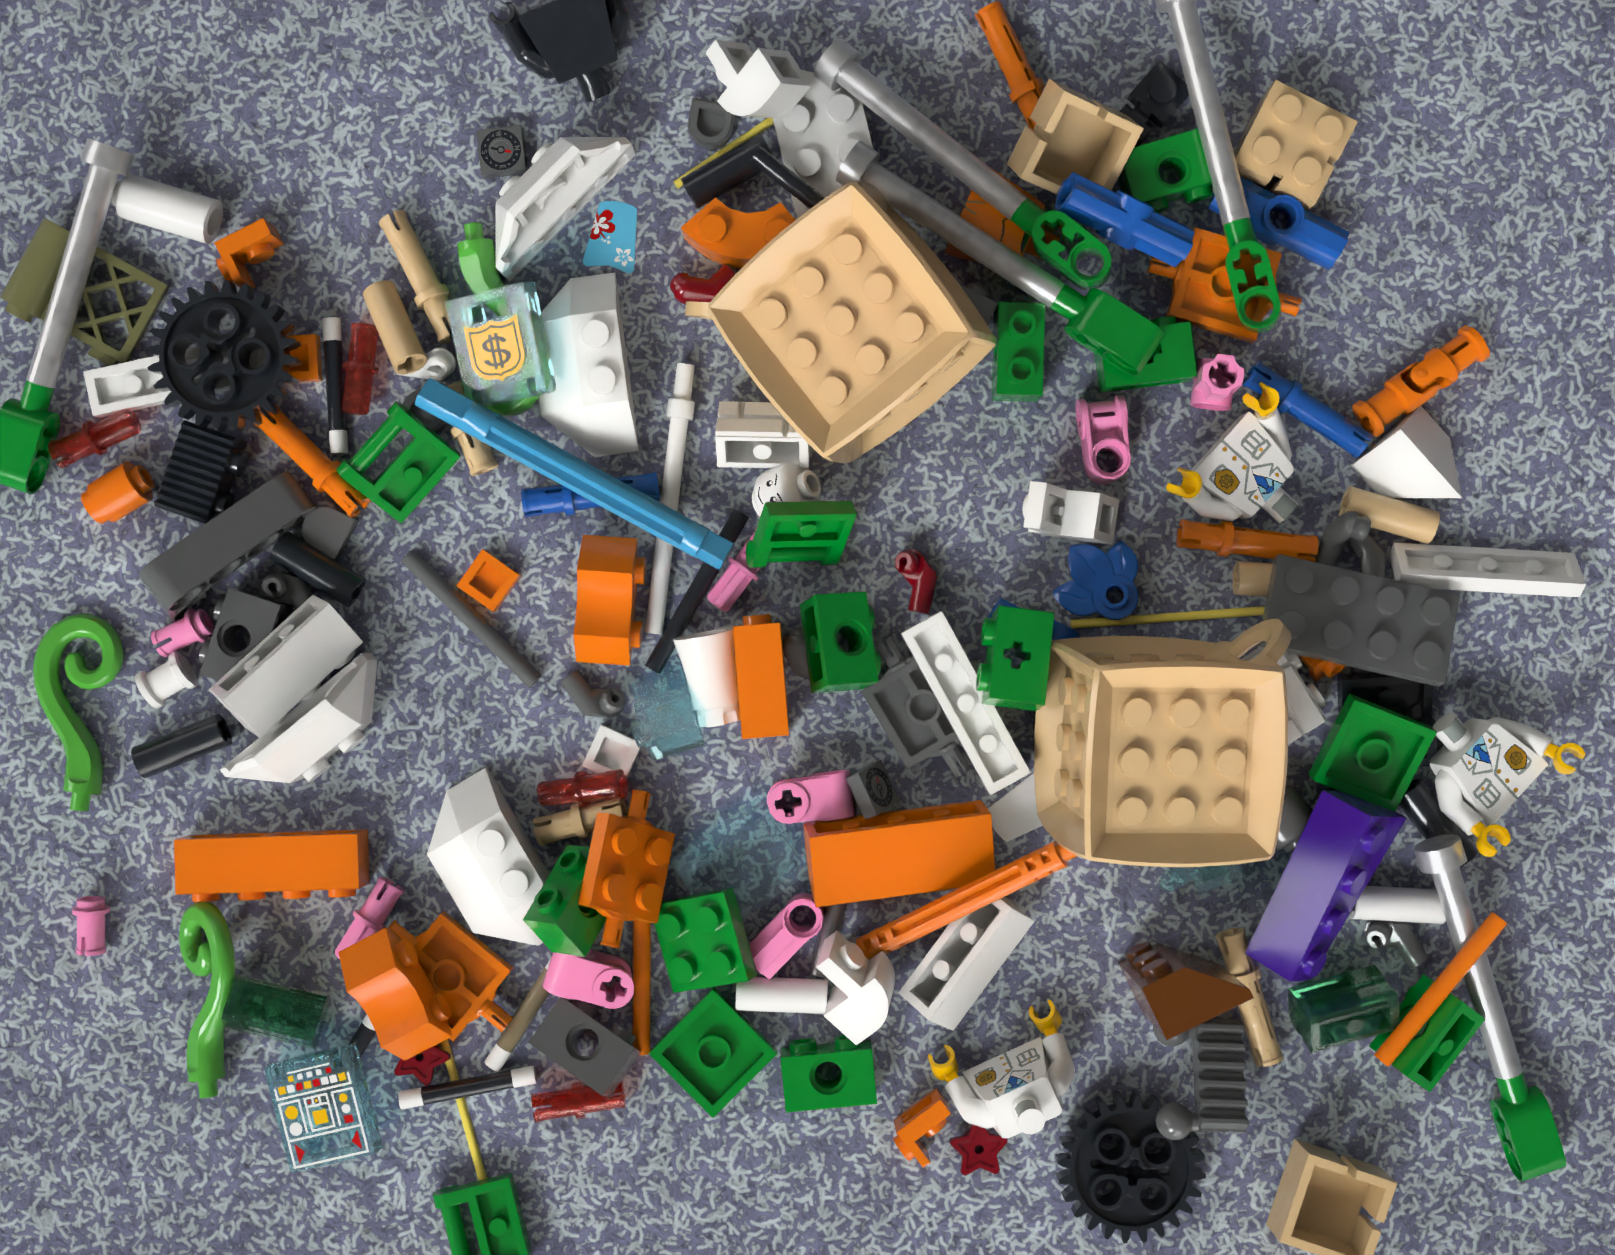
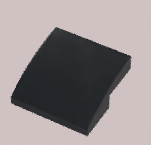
(1393, 693)

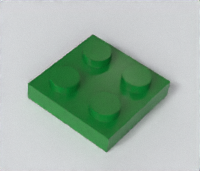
(1372, 753)
(704, 941)
(713, 1052)

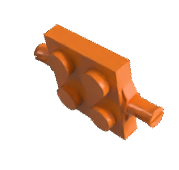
(1204, 290)
(626, 868)
(461, 971)

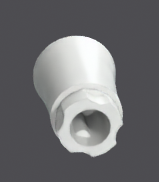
(711, 675)

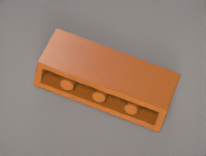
(898, 852)

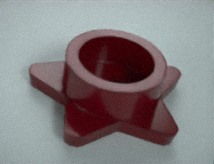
(423, 1068)
(970, 1158)

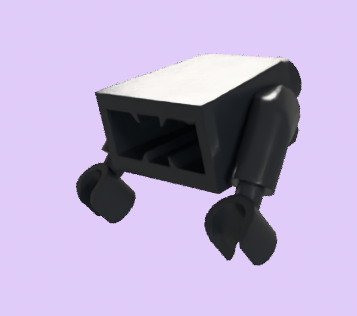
(568, 40)

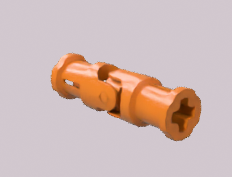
(1423, 380)

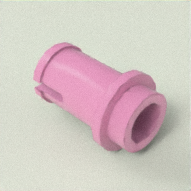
(185, 631)
(90, 925)

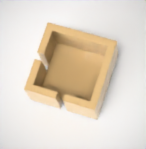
(1073, 137)
(1293, 141)
(1322, 1202)

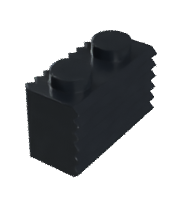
(201, 473)

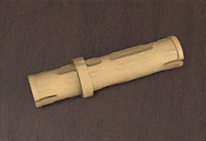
(421, 275)
(1254, 1012)

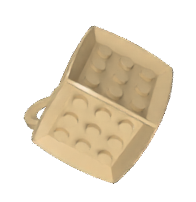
(849, 323)
(1164, 748)

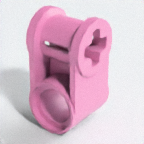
(1103, 428)
(822, 798)
(586, 977)

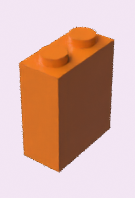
(761, 677)

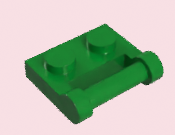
(411, 471)
(801, 532)
(494, 1215)

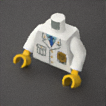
(1243, 467)
(1487, 769)
(1017, 1087)

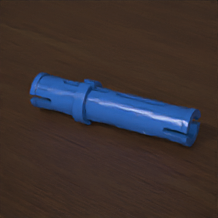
(1309, 410)
(561, 499)

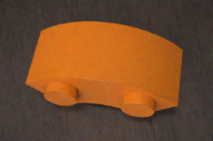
(733, 235)
(607, 600)
(395, 994)

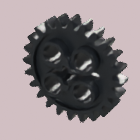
(199, 323)
(1124, 1207)

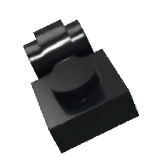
(1156, 99)

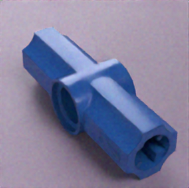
(1124, 219)
(1305, 232)

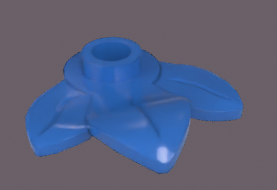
(1095, 576)

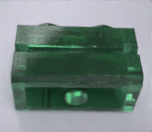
(1343, 1008)
(275, 1011)

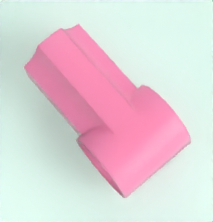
(1216, 382)
(783, 937)

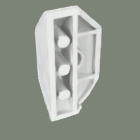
(552, 194)
(590, 367)
(313, 729)
(487, 860)

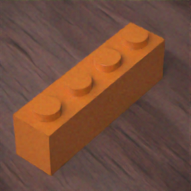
(271, 863)

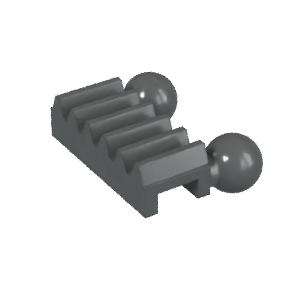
(1217, 1082)

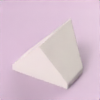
(1411, 461)

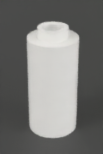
(168, 208)

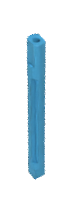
(573, 473)

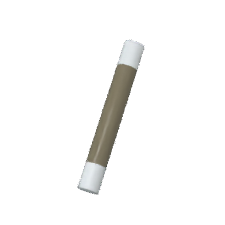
(519, 1024)

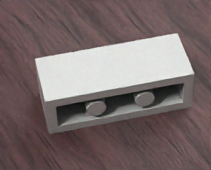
(287, 666)
(965, 962)

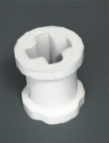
(166, 680)

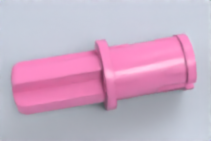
(732, 581)
(372, 913)

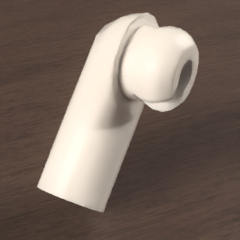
(438, 366)

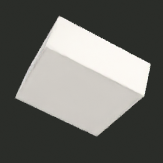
(611, 751)

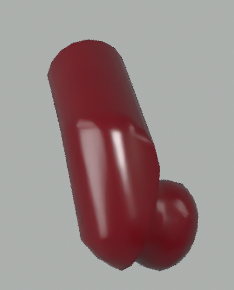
(698, 289)
(920, 576)

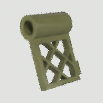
(34, 280)

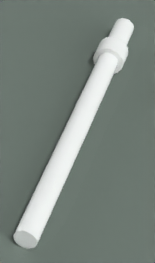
(680, 411)

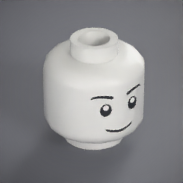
(785, 484)

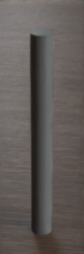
(471, 618)

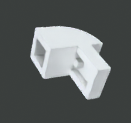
(757, 83)
(1070, 513)
(861, 988)

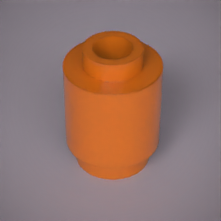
(118, 493)

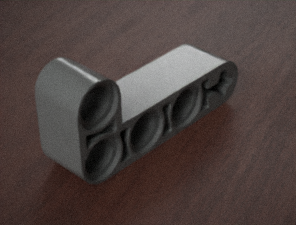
(224, 544)

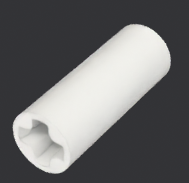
(1399, 905)
(782, 995)

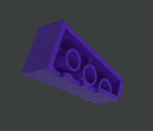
(1322, 883)

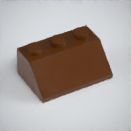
(1179, 988)

